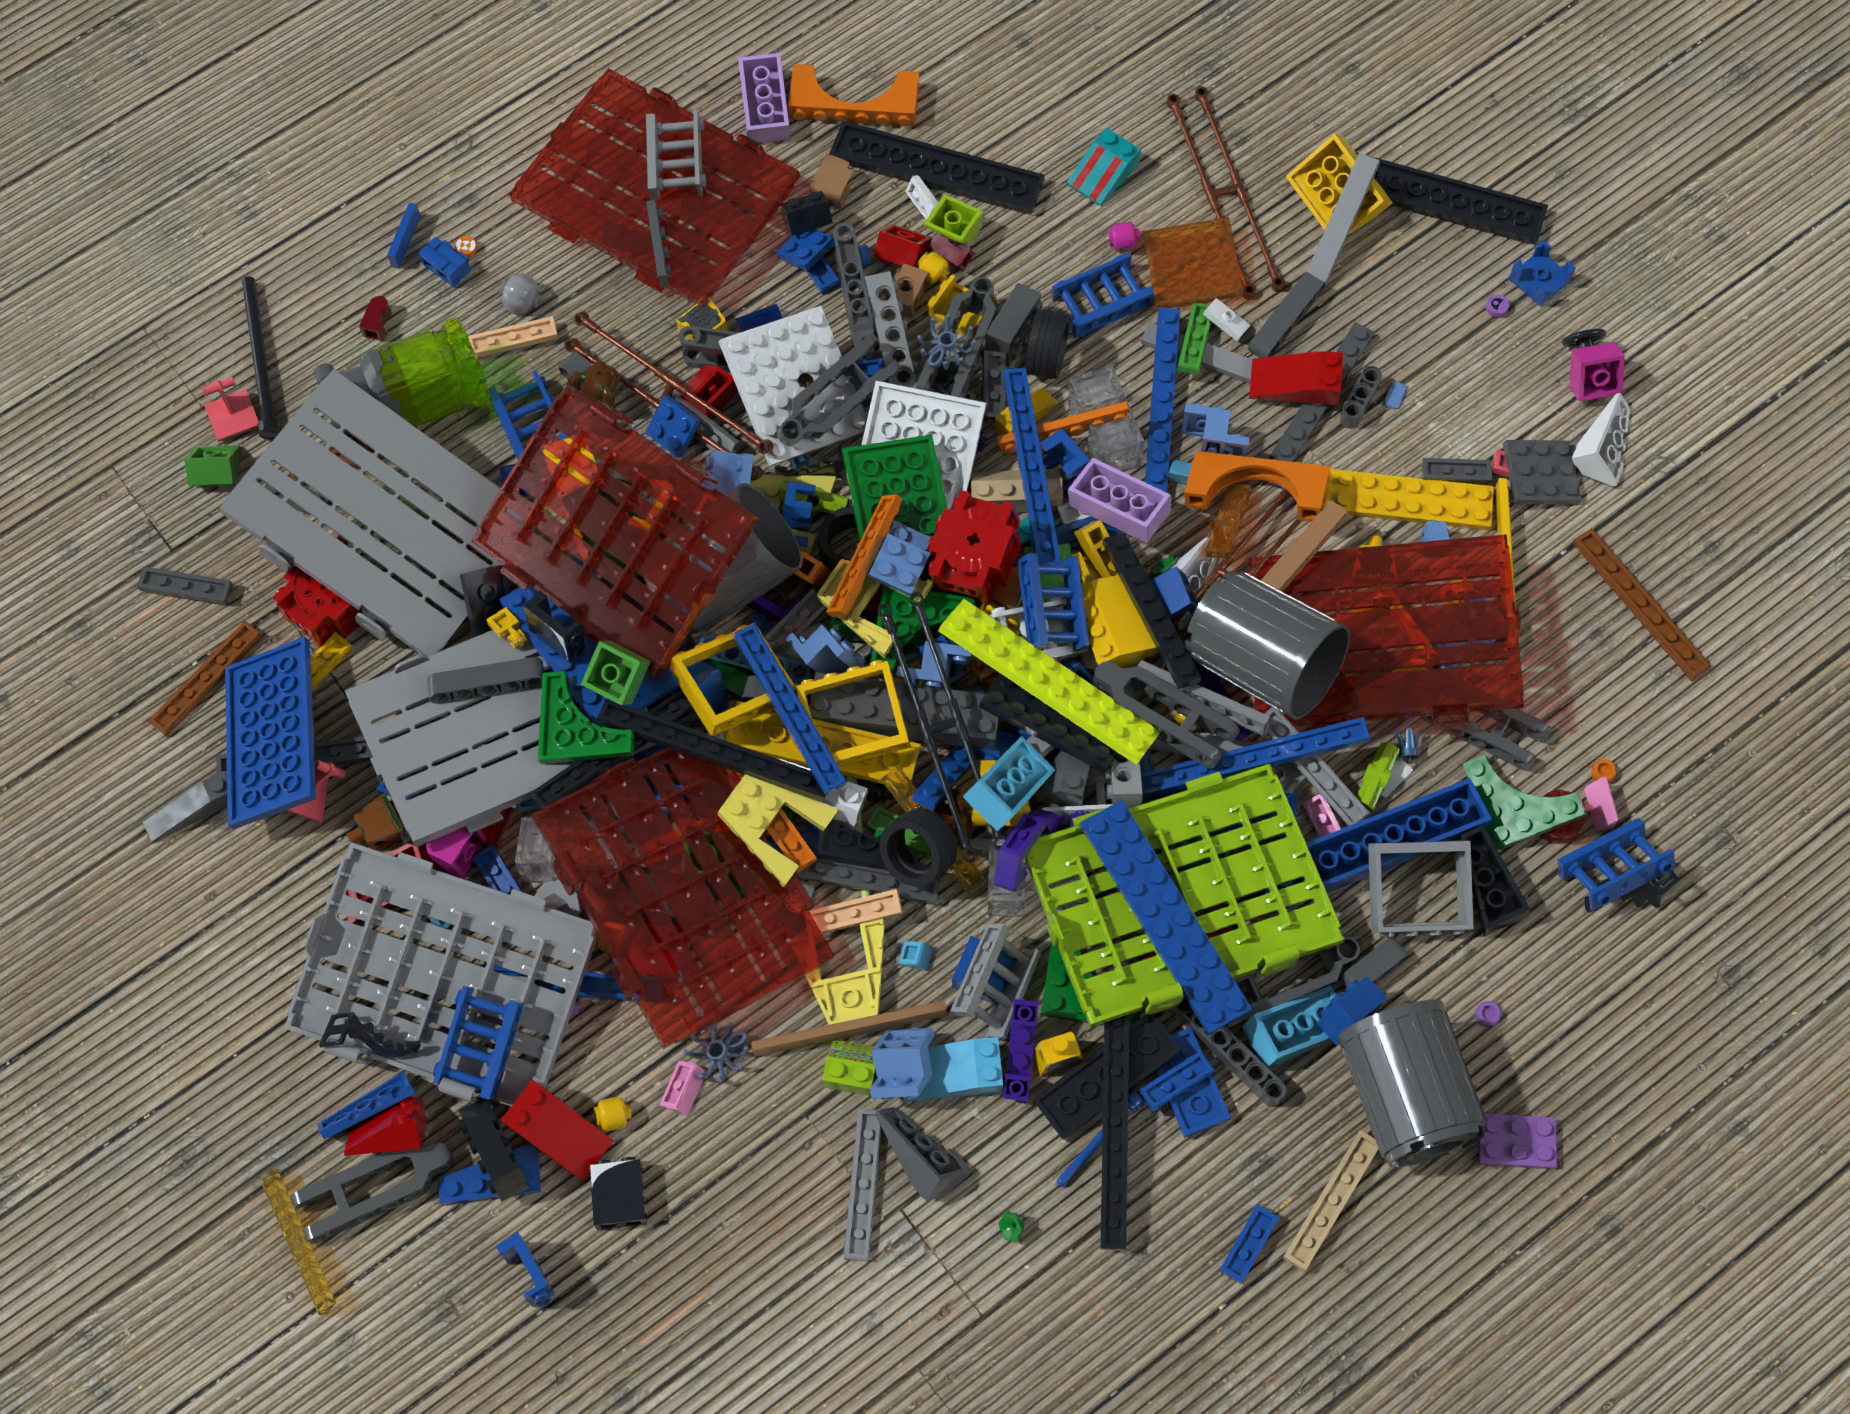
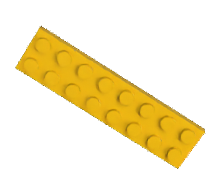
(1412, 499)
(770, 737)

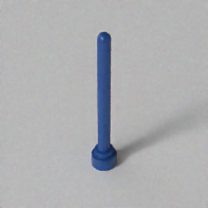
(1135, 1103)

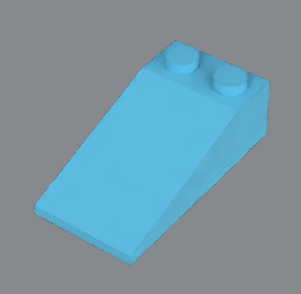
(1009, 783)
(1288, 1028)
(964, 1070)

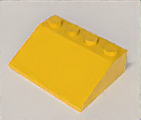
(1322, 179)
(1115, 624)

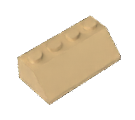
(1007, 486)

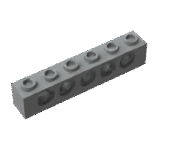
(880, 285)
(1125, 776)

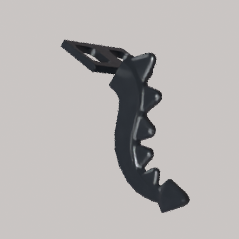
(832, 466)
(1647, 892)
(364, 1032)

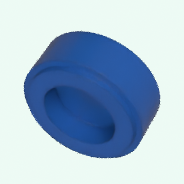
(864, 255)

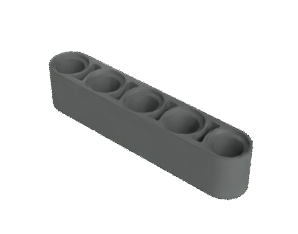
(1286, 316)
(485, 680)

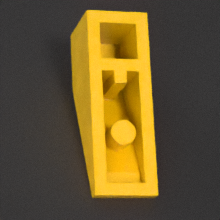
(1041, 402)
(1091, 541)

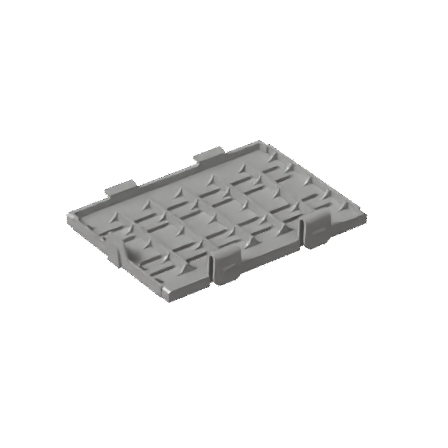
(301, 542)
(480, 796)
(467, 905)

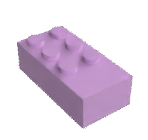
(764, 98)
(1119, 500)

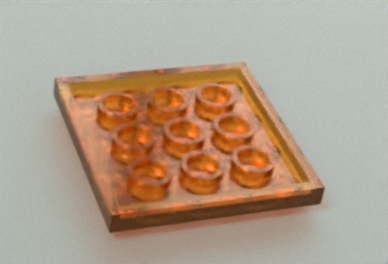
(1193, 263)

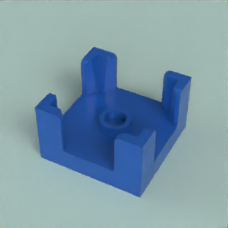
(1540, 275)
(1066, 453)
(798, 512)

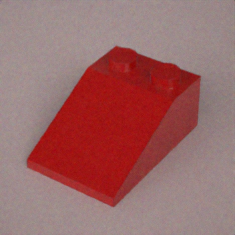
(389, 1130)

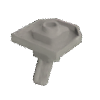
(559, 899)

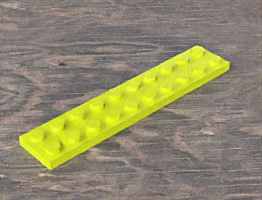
(1049, 681)

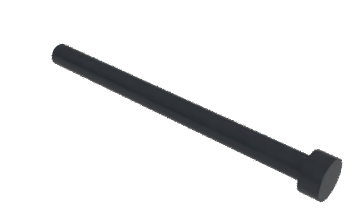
(268, 426)

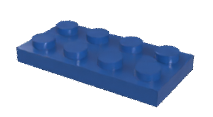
(1200, 1105)

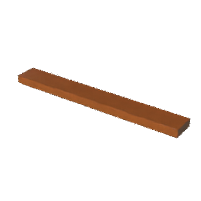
(1641, 604)

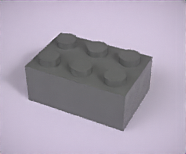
(1014, 323)

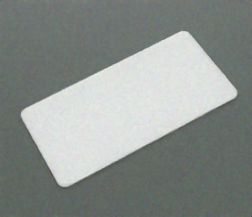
(1399, 772)

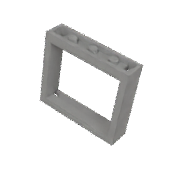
(1464, 888)

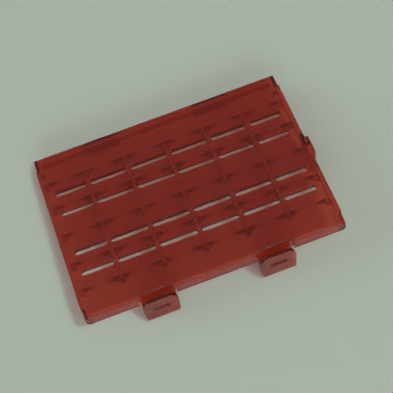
(618, 235)
(674, 483)
(1416, 693)
(637, 957)

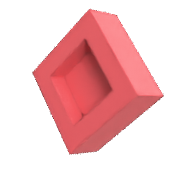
(1499, 464)

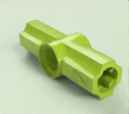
(827, 501)
(1377, 775)

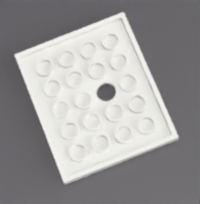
(767, 371)
(911, 412)

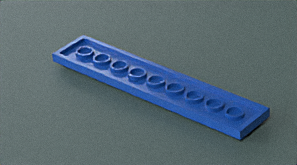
(1165, 917)

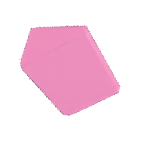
(1601, 805)
(1322, 816)
(682, 1088)

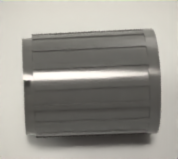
(762, 562)
(1267, 643)
(1413, 1083)

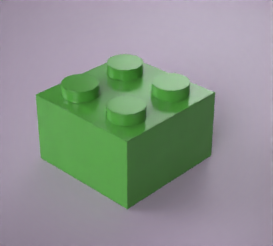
(615, 672)

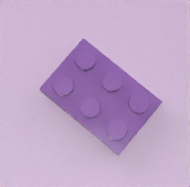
(1519, 1142)

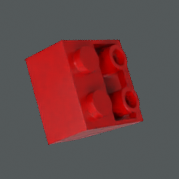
(712, 386)

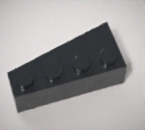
(1493, 887)
(493, 1149)

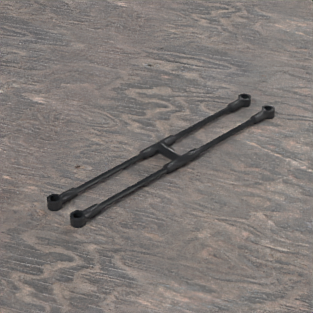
(929, 730)

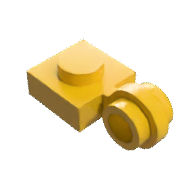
(505, 624)

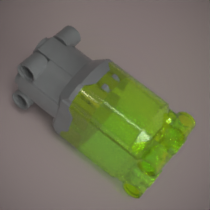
(420, 375)

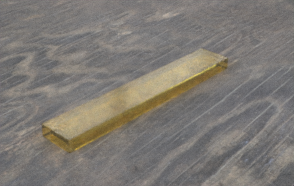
(903, 791)
(298, 1243)

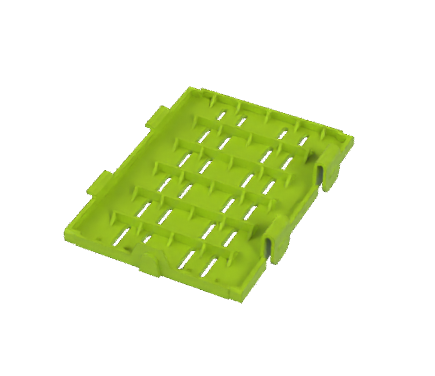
(1201, 809)

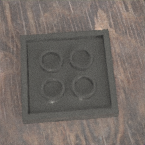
(1542, 472)

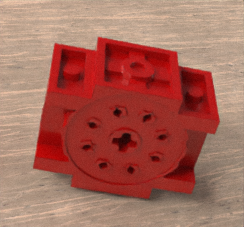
(974, 547)
(315, 607)

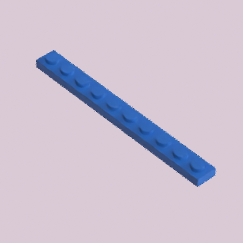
(1162, 398)
(1031, 466)
(1247, 758)

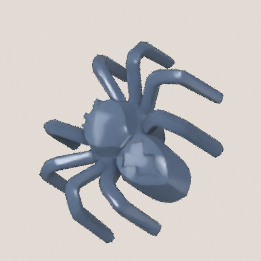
(945, 344)
(717, 1051)

